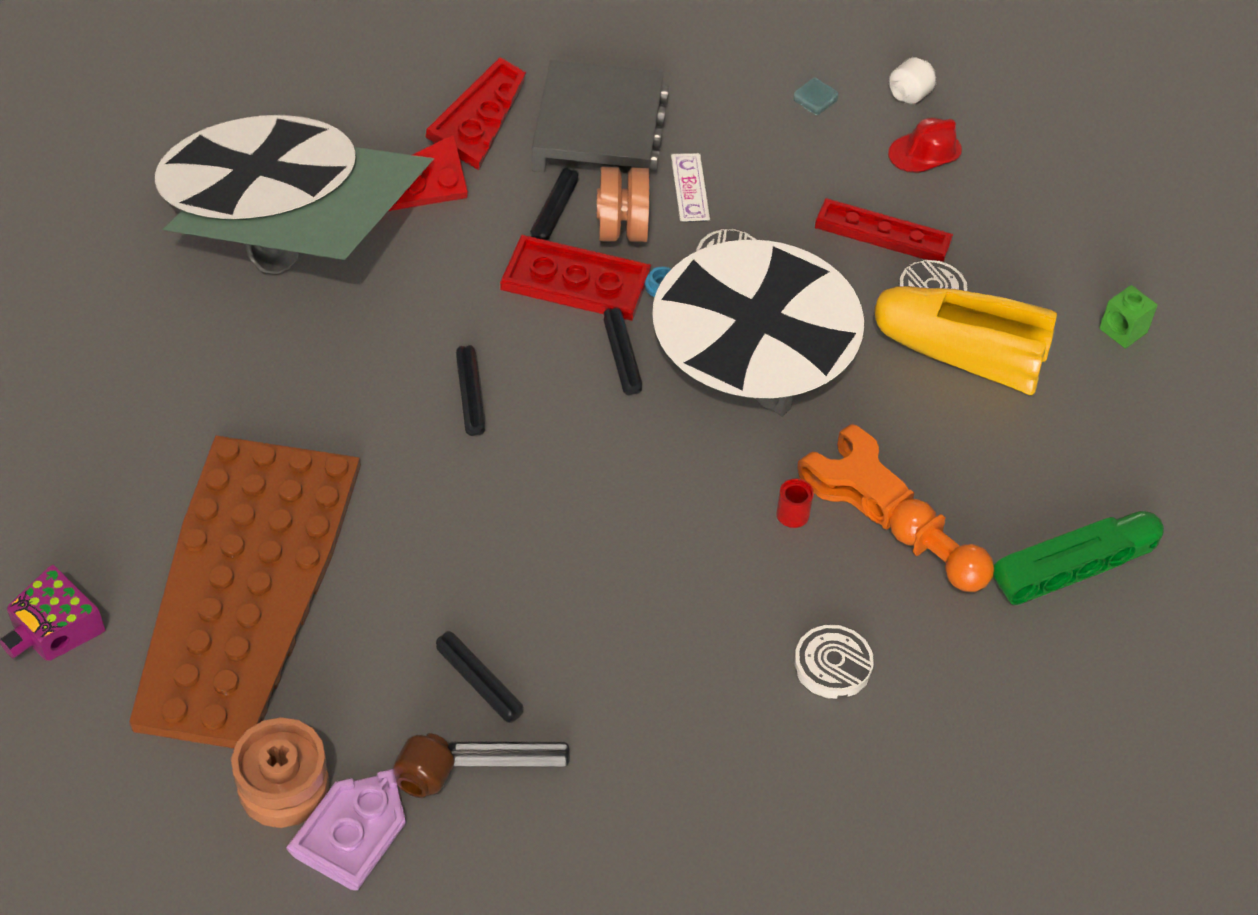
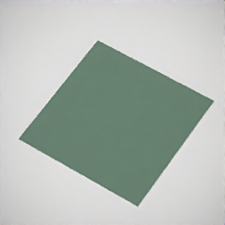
(328, 225)

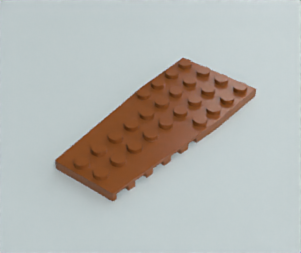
(240, 587)

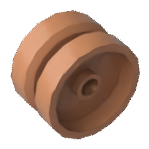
(623, 204)
(280, 772)

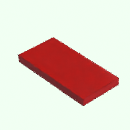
(575, 277)

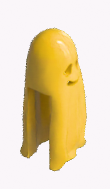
(970, 331)

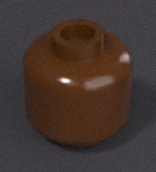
(423, 765)

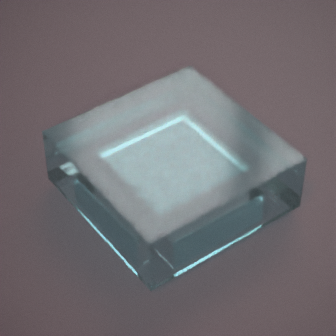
(815, 96)

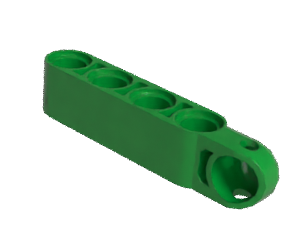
(1076, 555)

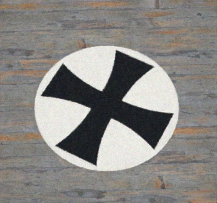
(255, 167)
(758, 319)

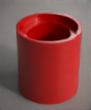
(794, 503)

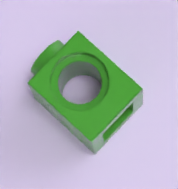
(1128, 316)

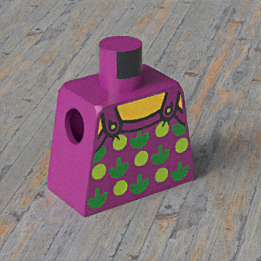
(51, 617)

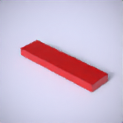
(883, 231)

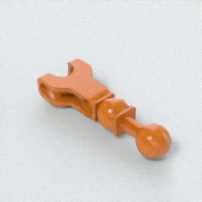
(889, 502)

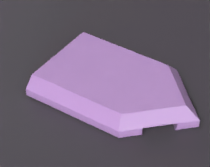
(351, 829)

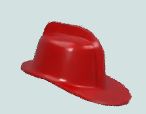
(927, 146)

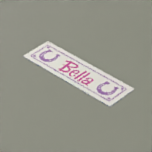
(690, 187)

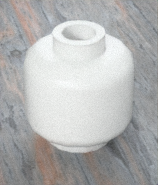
(912, 80)

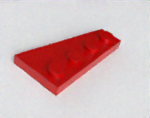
(479, 112)

